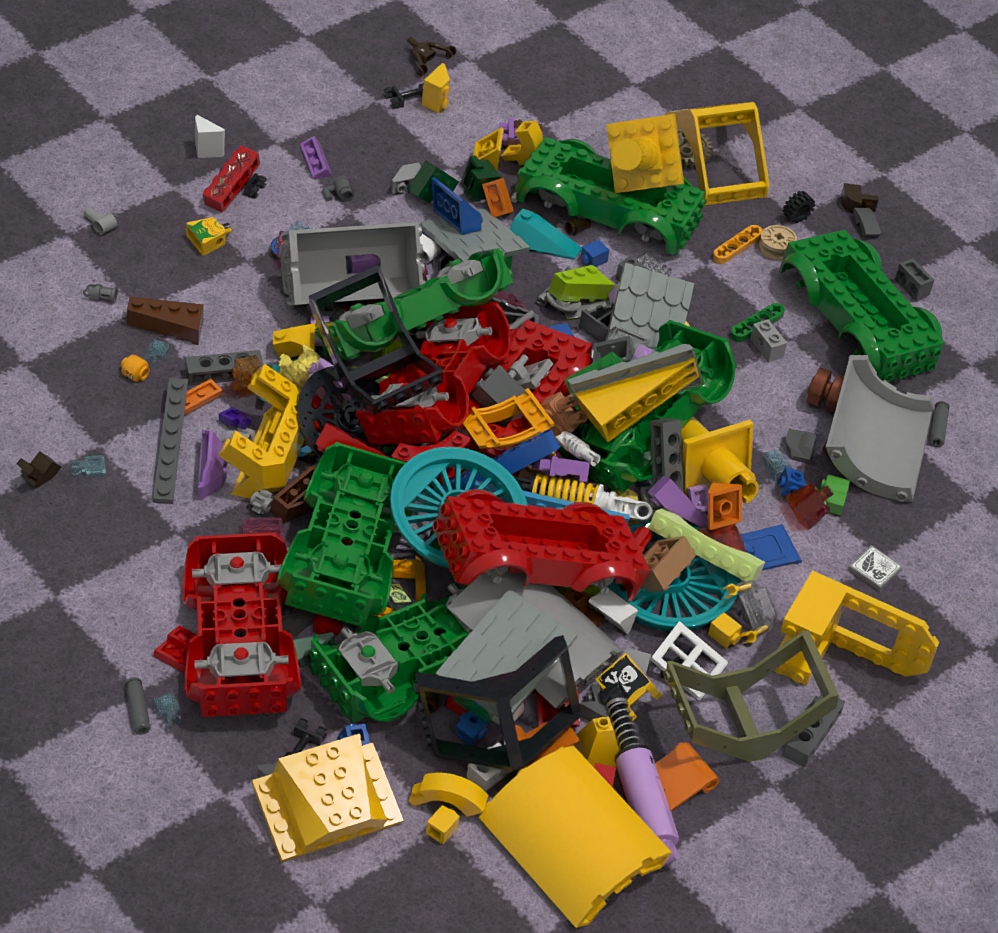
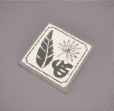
(875, 568)

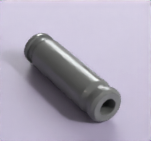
(939, 424)
(137, 705)

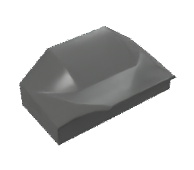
(800, 444)

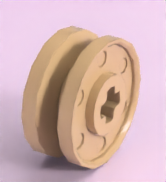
(775, 241)

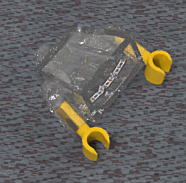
(757, 606)

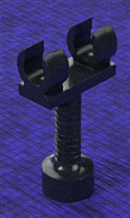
(398, 100)
(250, 188)
(306, 736)

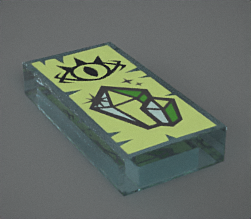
(398, 597)

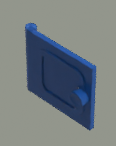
(771, 546)

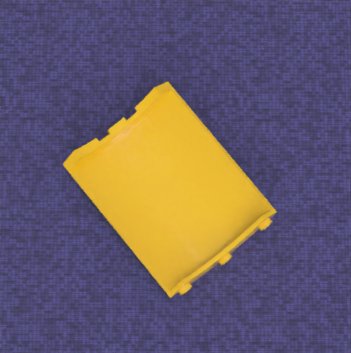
(573, 833)

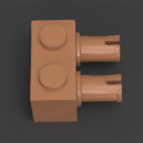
(562, 414)

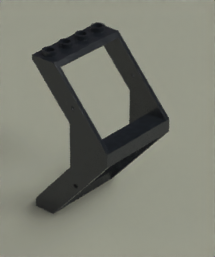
(383, 365)
(500, 690)

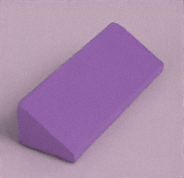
(315, 158)

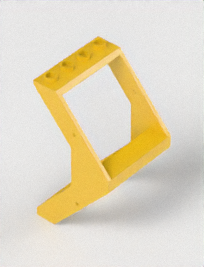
(746, 113)

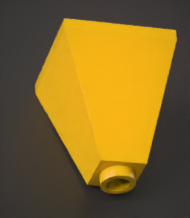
(598, 742)

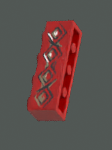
(231, 178)

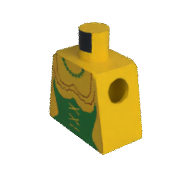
(207, 234)

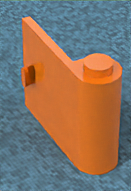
(564, 740)
(684, 775)

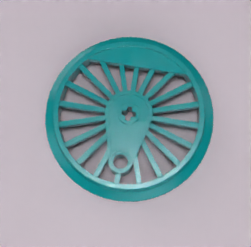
(423, 471)
(684, 588)

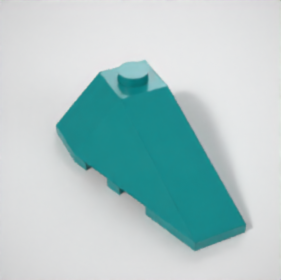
(543, 236)

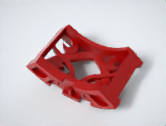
(455, 439)

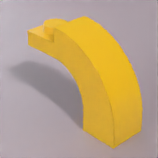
(529, 137)
(450, 789)

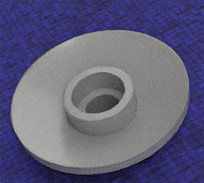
(569, 306)

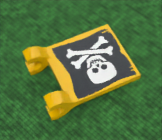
(631, 678)

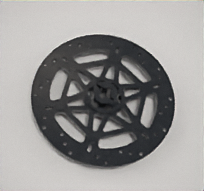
(345, 421)

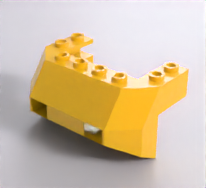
(274, 450)

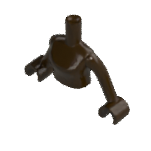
(423, 53)

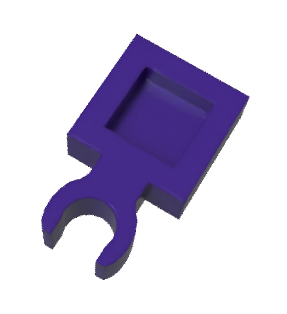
(235, 417)

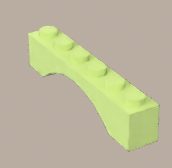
(729, 559)

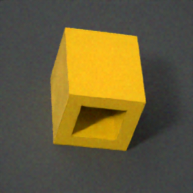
(725, 630)
(442, 824)

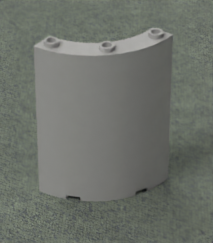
(878, 433)
(586, 653)

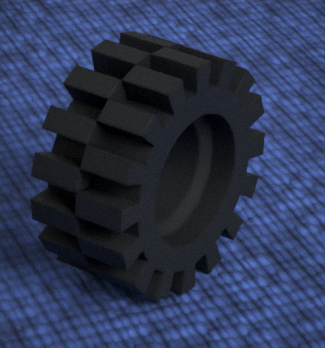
(798, 207)

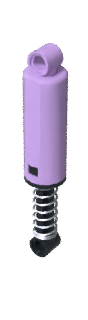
(639, 771)

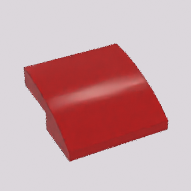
(175, 648)

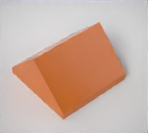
(724, 505)

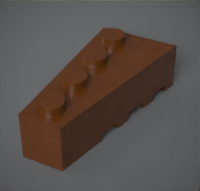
(167, 317)

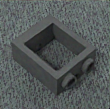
(623, 348)

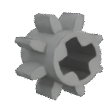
(261, 501)

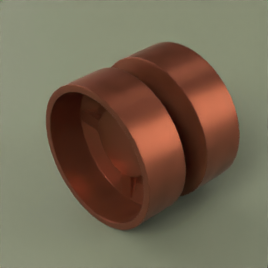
(822, 388)

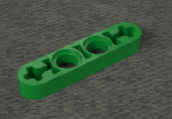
(766, 313)

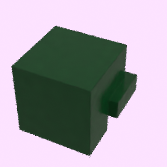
(476, 174)

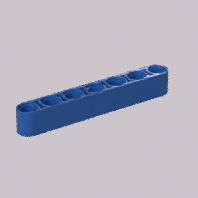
(517, 457)

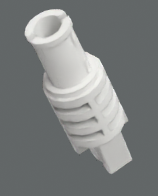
(577, 447)

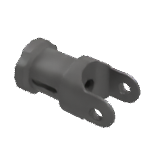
(100, 292)

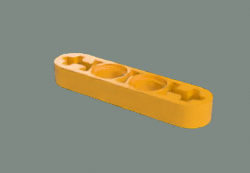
(737, 244)

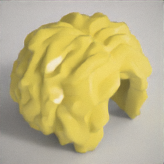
(297, 370)

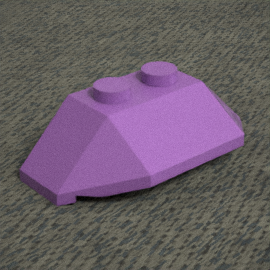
(211, 465)

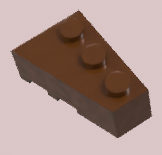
(290, 501)

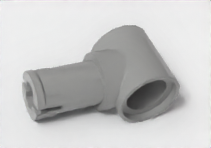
(101, 222)

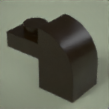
(852, 198)
(39, 470)

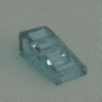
(771, 464)

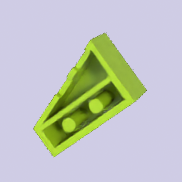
(581, 284)

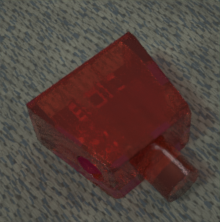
(809, 504)

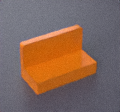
(497, 197)

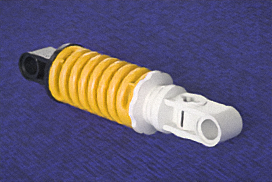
(573, 493)

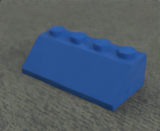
(454, 209)

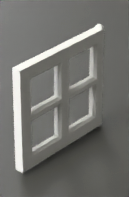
(700, 646)

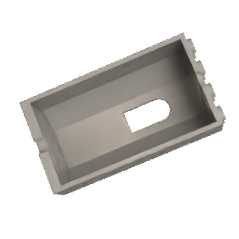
(317, 259)

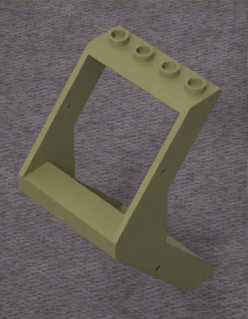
(731, 685)

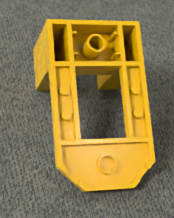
(819, 611)

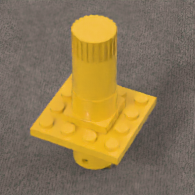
(645, 153)
(718, 456)

